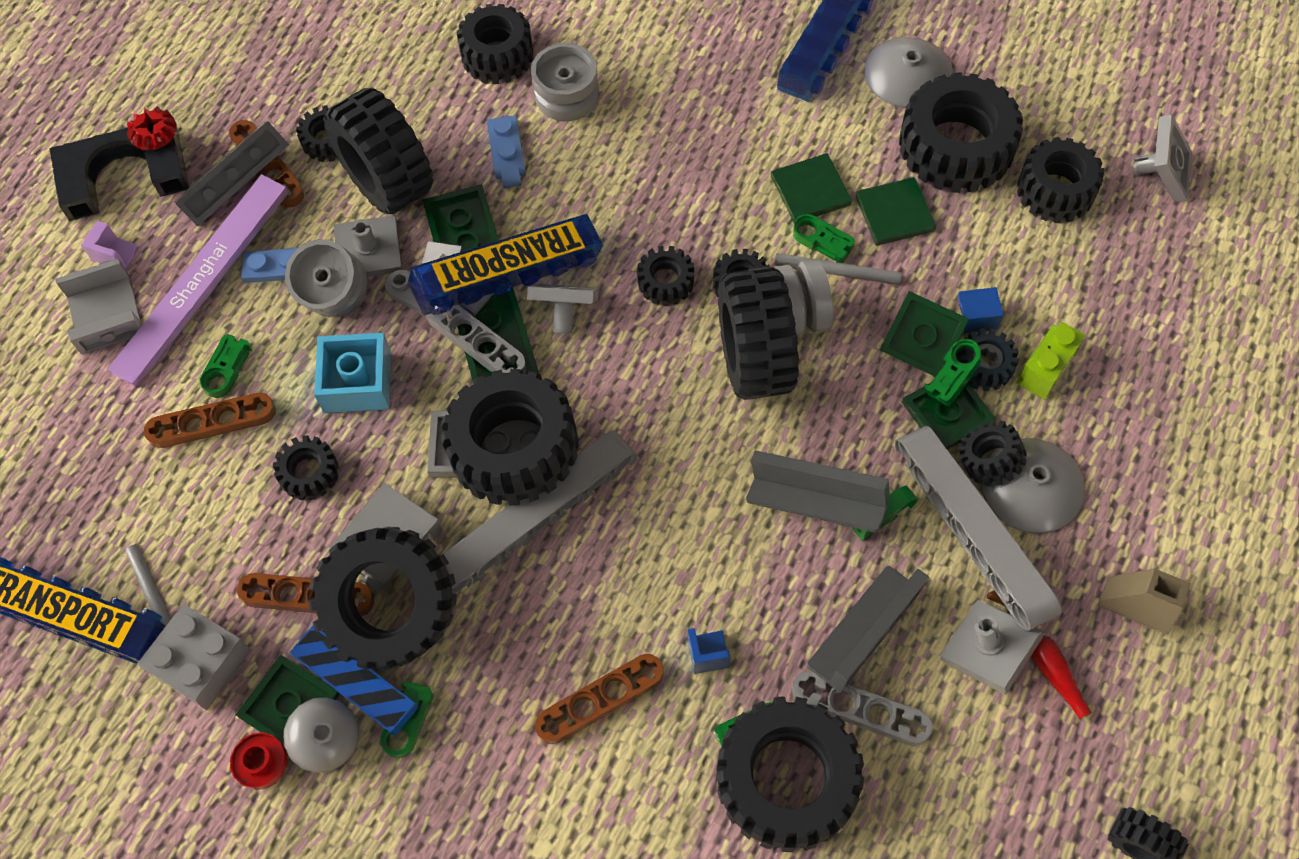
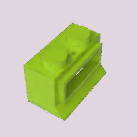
(1050, 359)

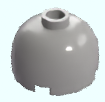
(321, 735)

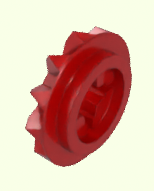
(163, 132)

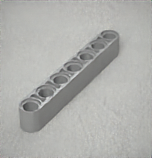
(521, 523)
(979, 529)

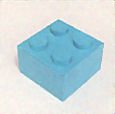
(353, 372)

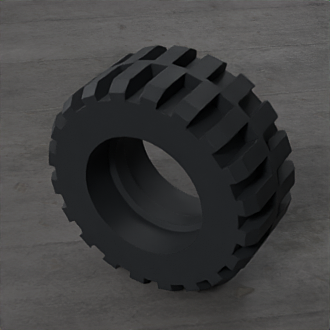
(379, 150)
(954, 162)
(758, 333)
(501, 400)
(339, 613)
(818, 732)

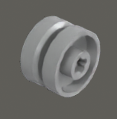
(565, 81)
(326, 278)
(809, 295)

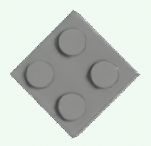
(194, 656)

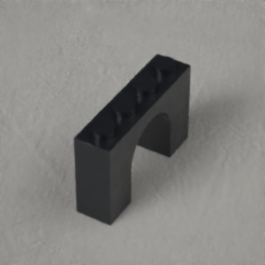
(80, 162)

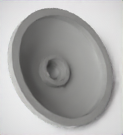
(902, 66)
(1034, 503)

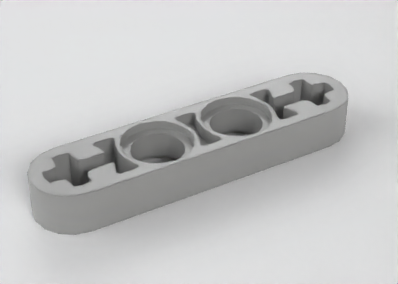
(477, 336)
(863, 702)

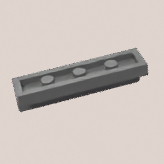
(231, 173)
(819, 491)
(865, 626)

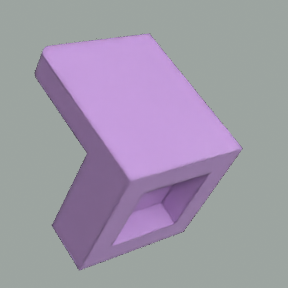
(104, 246)

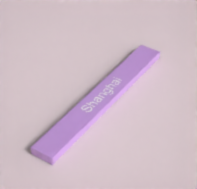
(198, 281)

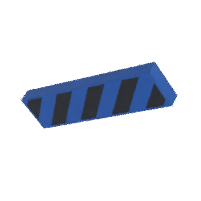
(358, 685)

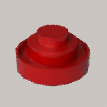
(258, 761)

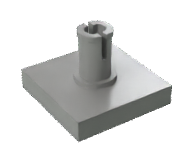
(1170, 160)
(373, 243)
(563, 298)
(991, 647)

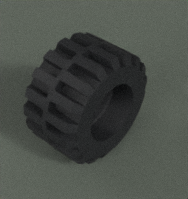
(498, 60)
(1056, 198)

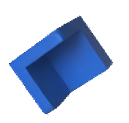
(982, 309)
(708, 651)

